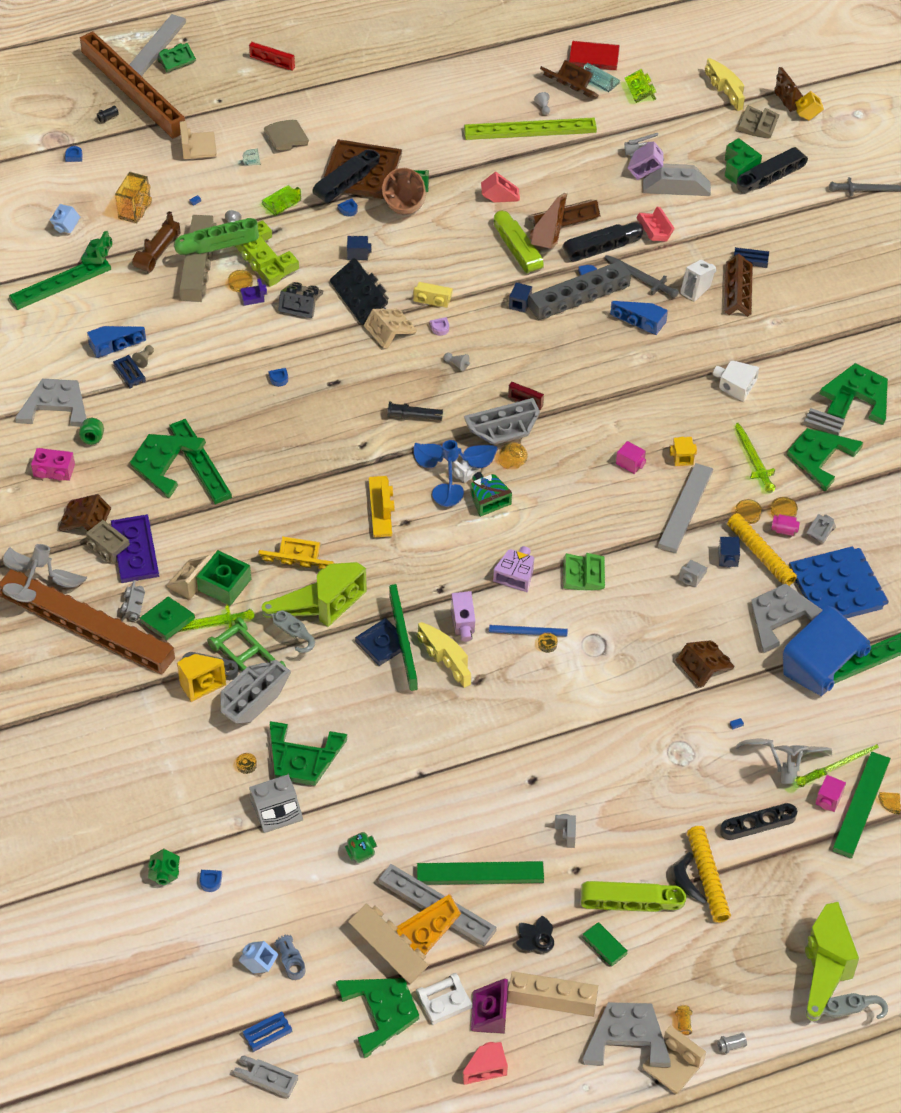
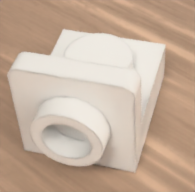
(463, 470)

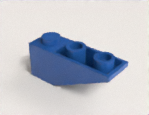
(643, 315)
(114, 338)

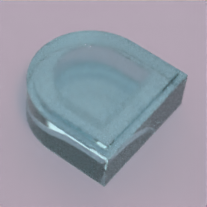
(251, 157)

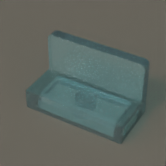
(601, 78)

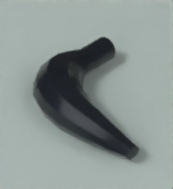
(682, 880)

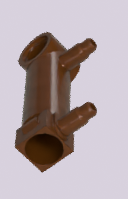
(153, 248)

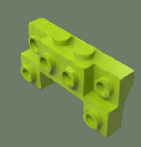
(264, 260)

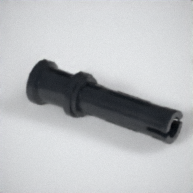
(406, 411)

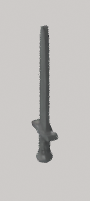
(851, 187)
(655, 283)

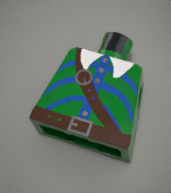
(489, 493)

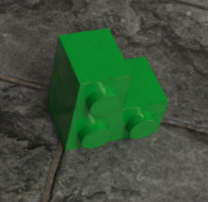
(740, 159)

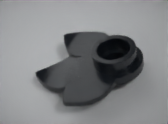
(533, 935)

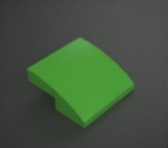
(584, 572)

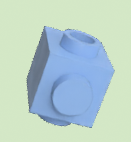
(64, 218)
(258, 957)

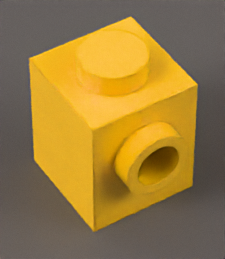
(809, 106)
(683, 451)

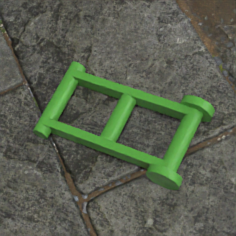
(241, 627)

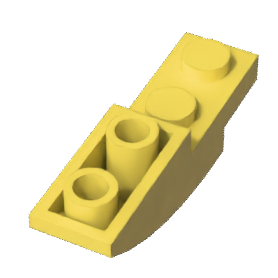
(726, 80)
(446, 650)

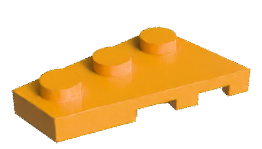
(430, 924)

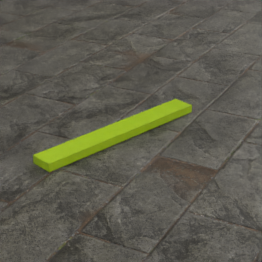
(530, 128)

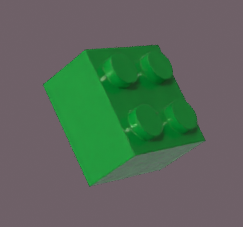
(224, 577)

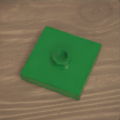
(167, 618)

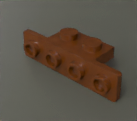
(574, 76)

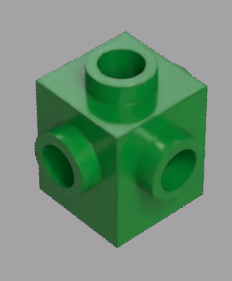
(163, 867)

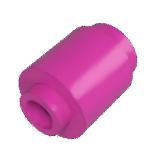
(785, 524)

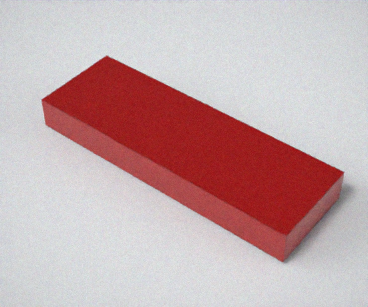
(272, 56)

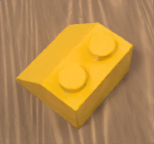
(201, 675)

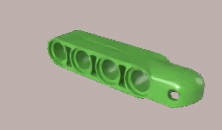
(218, 237)

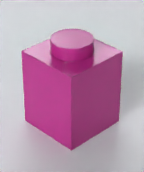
(631, 457)
(830, 793)

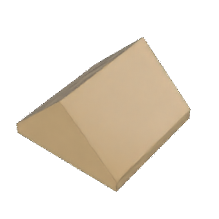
(185, 579)

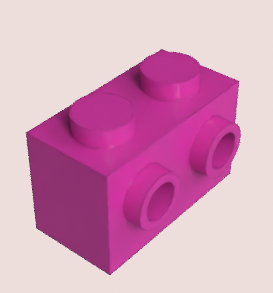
(53, 464)

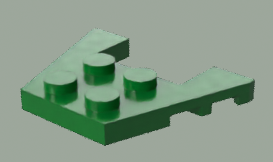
(865, 386)
(815, 448)
(157, 455)
(302, 762)
(389, 1004)

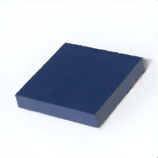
(380, 642)

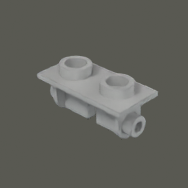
(129, 608)

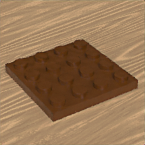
(372, 183)

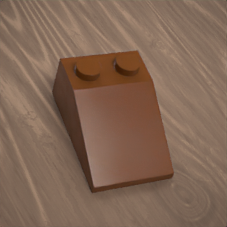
(548, 228)

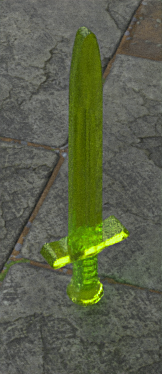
(761, 471)
(226, 618)
(801, 781)

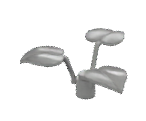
(39, 558)
(789, 769)

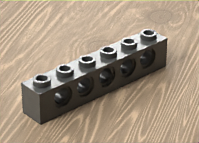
(579, 290)

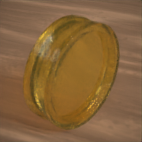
(240, 279)
(784, 506)
(749, 510)

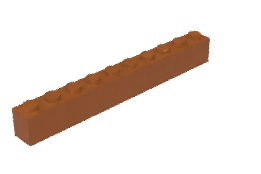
(132, 84)
(93, 624)

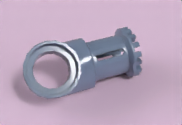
(294, 958)

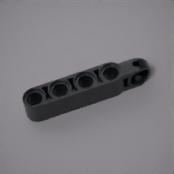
(772, 170)
(346, 175)
(602, 241)

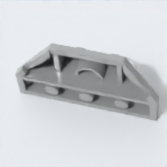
(677, 180)
(504, 422)
(253, 691)

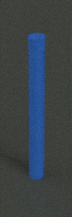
(527, 630)

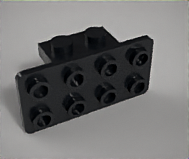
(359, 290)

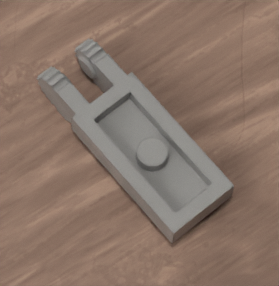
(267, 1076)

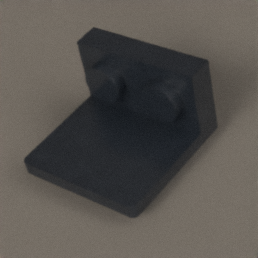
(299, 299)

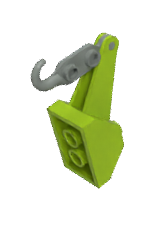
(333, 593)
(834, 961)

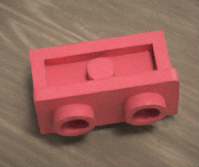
(656, 225)

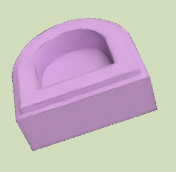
(439, 326)

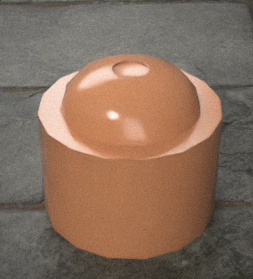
(404, 191)

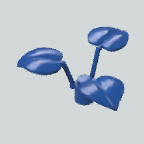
(430, 454)

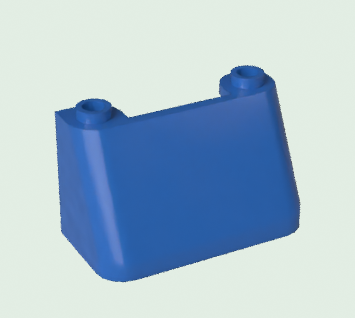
(822, 650)

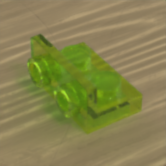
(640, 85)
(282, 199)

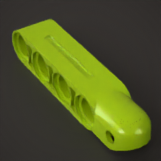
(518, 242)
(631, 896)

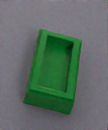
(841, 404)
(605, 944)

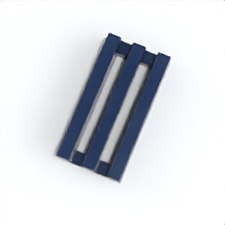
(756, 257)
(130, 383)

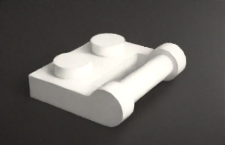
(447, 1004)

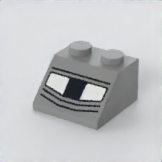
(275, 803)

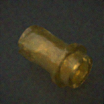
(684, 1019)

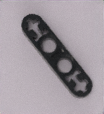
(757, 818)

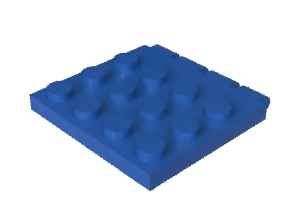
(840, 581)

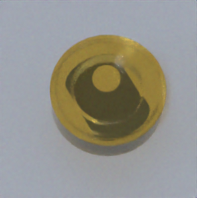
(547, 642)
(246, 763)

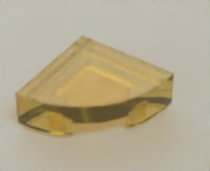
(890, 802)

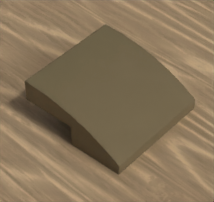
(757, 122)
(285, 134)

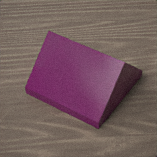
(490, 1008)

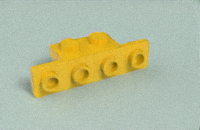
(381, 505)
(297, 551)

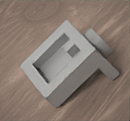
(821, 527)
(692, 573)
(568, 825)

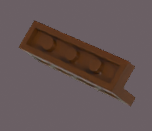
(573, 213)
(734, 283)

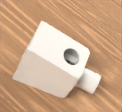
(697, 279)
(737, 379)

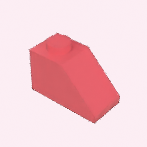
(499, 189)
(486, 1064)

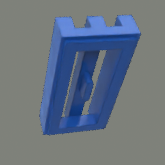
(267, 1027)

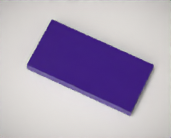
(139, 558)

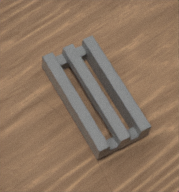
(824, 419)

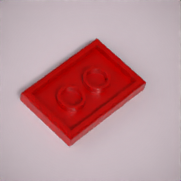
(597, 54)

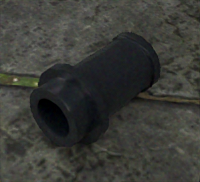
(104, 115)

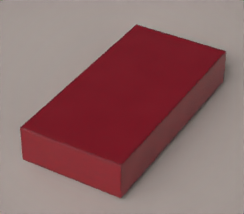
(520, 393)

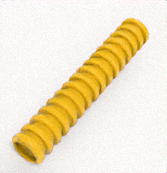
(761, 549)
(708, 874)

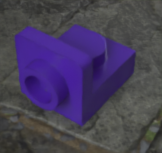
(254, 294)

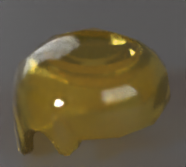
(512, 455)

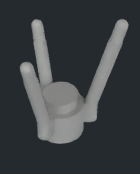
(631, 146)

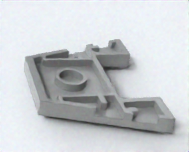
(54, 396)
(777, 609)
(628, 1025)

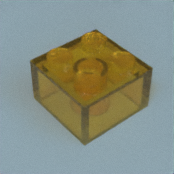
(133, 197)

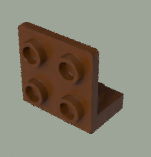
(787, 90)
(84, 512)
(702, 660)

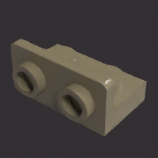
(106, 541)

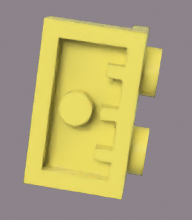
(432, 294)

